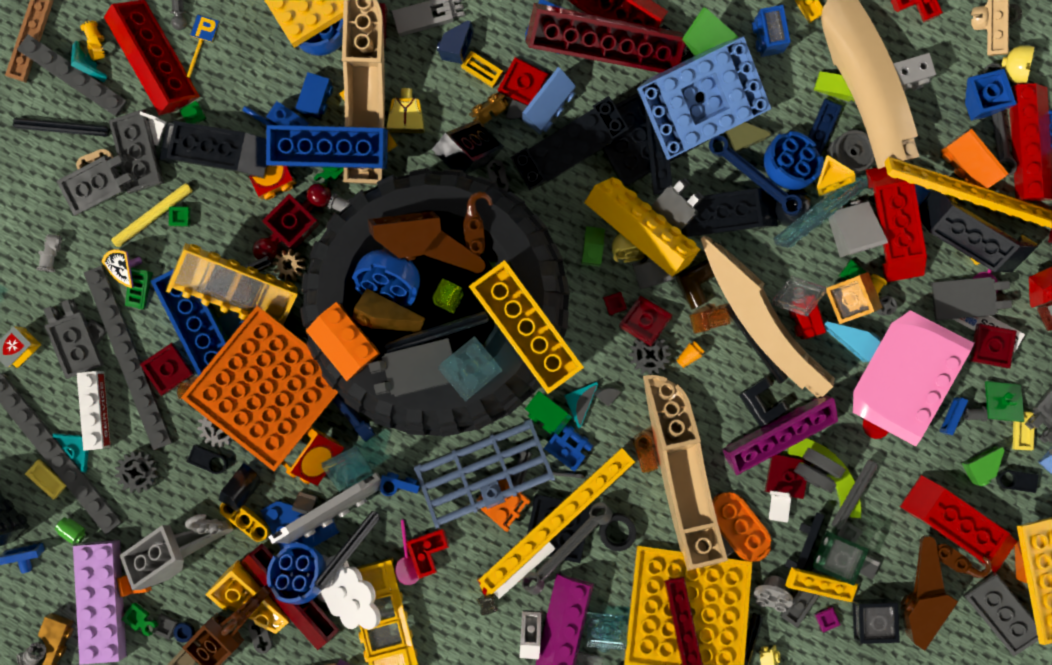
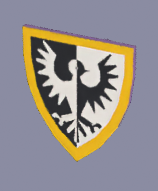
(119, 266)

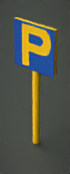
(204, 29)

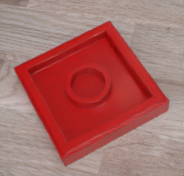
(522, 81)

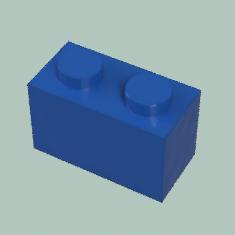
(314, 95)

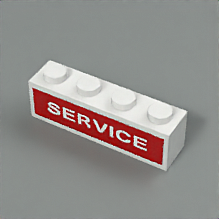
(93, 410)

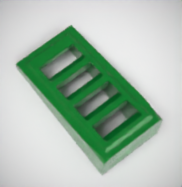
(144, 290)

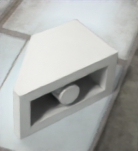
(530, 635)

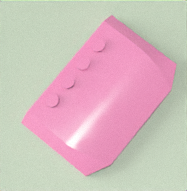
(909, 376)

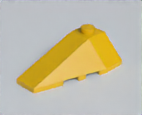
(236, 588)

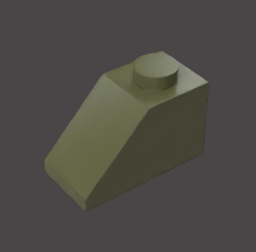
(745, 136)

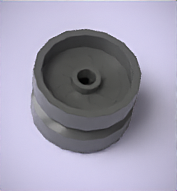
(852, 150)
(818, 472)

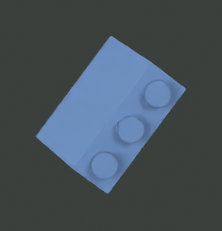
(549, 102)

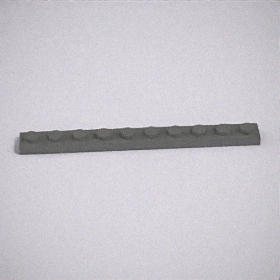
(128, 357)
(56, 457)

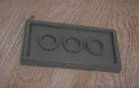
(135, 141)
(1003, 613)

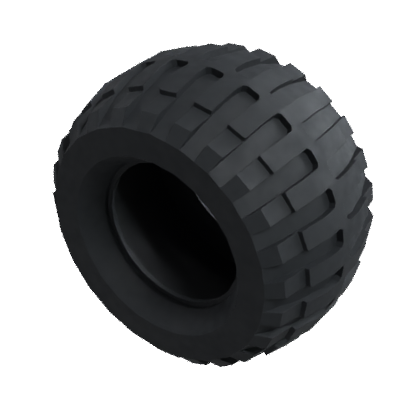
(509, 235)

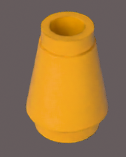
(690, 354)

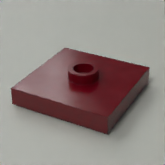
(645, 321)
(993, 346)
(167, 369)
(783, 478)

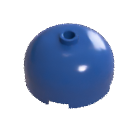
(325, 41)
(792, 161)
(388, 277)
(304, 567)

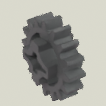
(642, 361)
(134, 479)

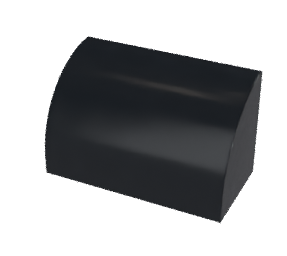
(240, 488)

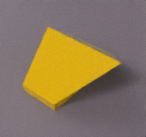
(834, 176)

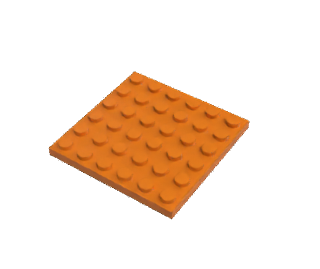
(262, 389)

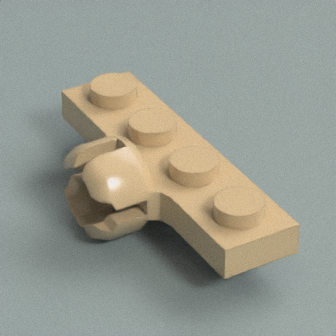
(994, 19)

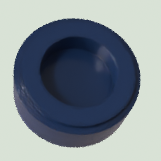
(184, 632)

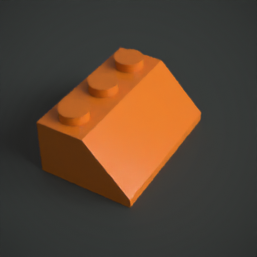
(973, 160)
(342, 341)

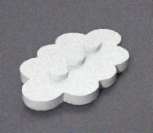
(351, 598)

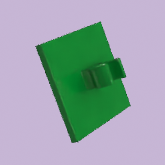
(1004, 401)

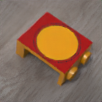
(276, 180)
(318, 450)

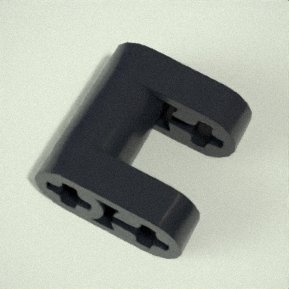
(756, 405)

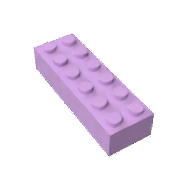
(99, 602)

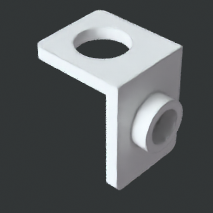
(157, 127)
(780, 506)

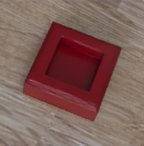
(614, 303)

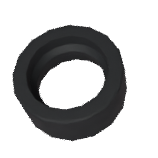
(630, 539)

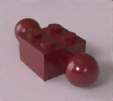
(291, 221)

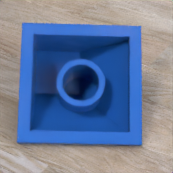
(988, 94)

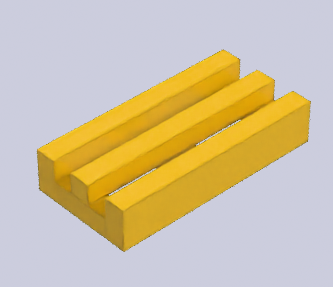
(468, 61)

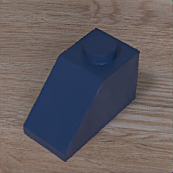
(456, 43)

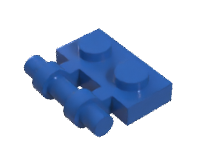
(564, 451)

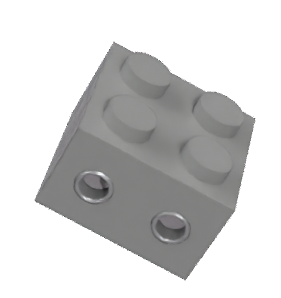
(915, 72)

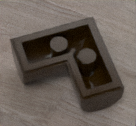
(690, 281)

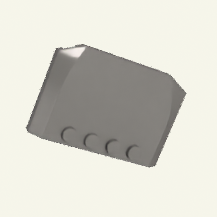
(324, 513)

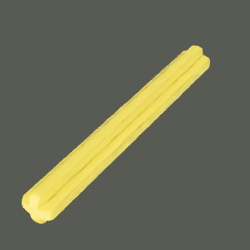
(151, 215)

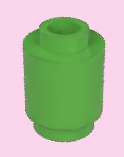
(70, 530)

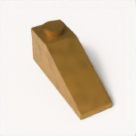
(383, 313)

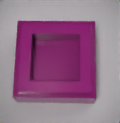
(827, 619)

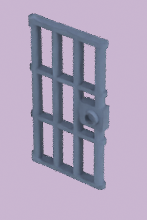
(488, 486)

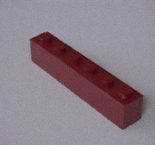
(307, 616)

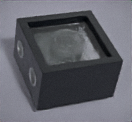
(875, 621)

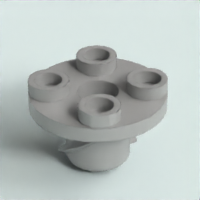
(773, 594)

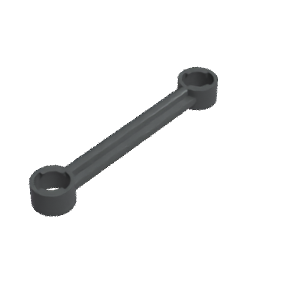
(1000, 131)
(567, 548)

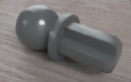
(178, 21)

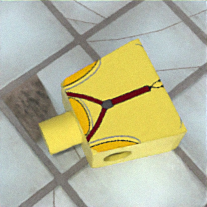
(405, 114)

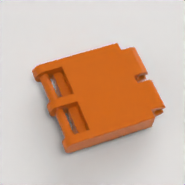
(501, 512)

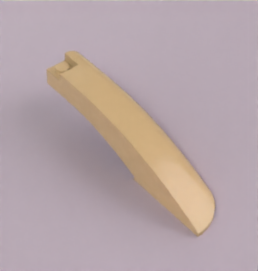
(363, 75)
(871, 80)
(755, 312)
(684, 473)

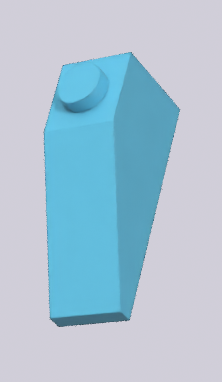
(859, 342)

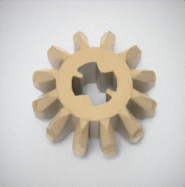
(289, 273)

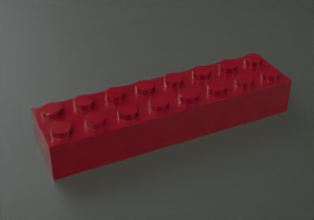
(603, 39)

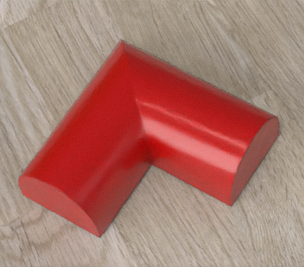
(927, 8)
(422, 548)

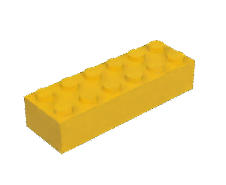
(642, 225)
(526, 327)

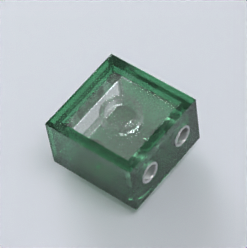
(840, 558)

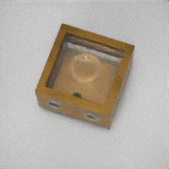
(854, 298)

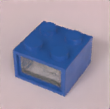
(771, 31)

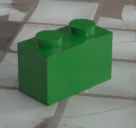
(548, 413)

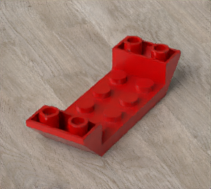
(901, 224)
(958, 522)

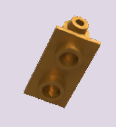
(494, 104)

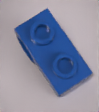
(285, 117)
(409, 484)

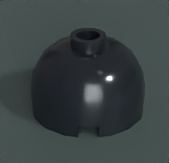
(792, 204)

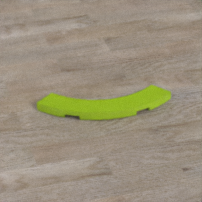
(843, 484)

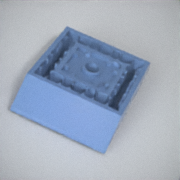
(730, 96)

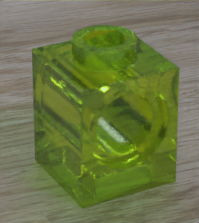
(448, 295)

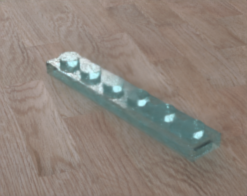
(819, 213)

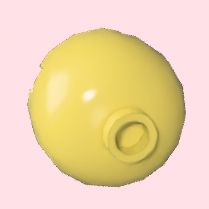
(1018, 64)
(624, 249)

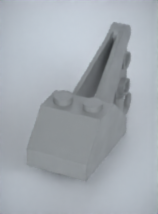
(158, 554)

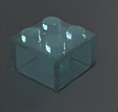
(470, 368)

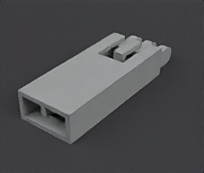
(420, 17)

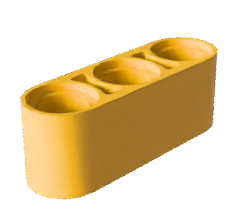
(249, 529)

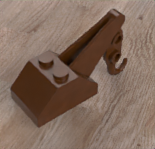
(422, 234)
(929, 604)
(219, 637)

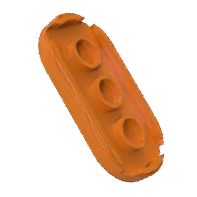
(741, 527)

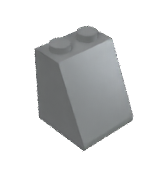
(856, 229)

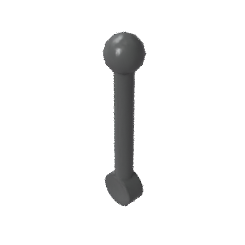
(566, 474)

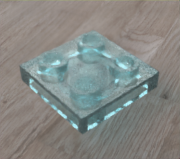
(347, 469)
(606, 631)

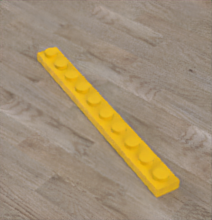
(969, 192)
(556, 521)

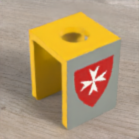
(17, 347)

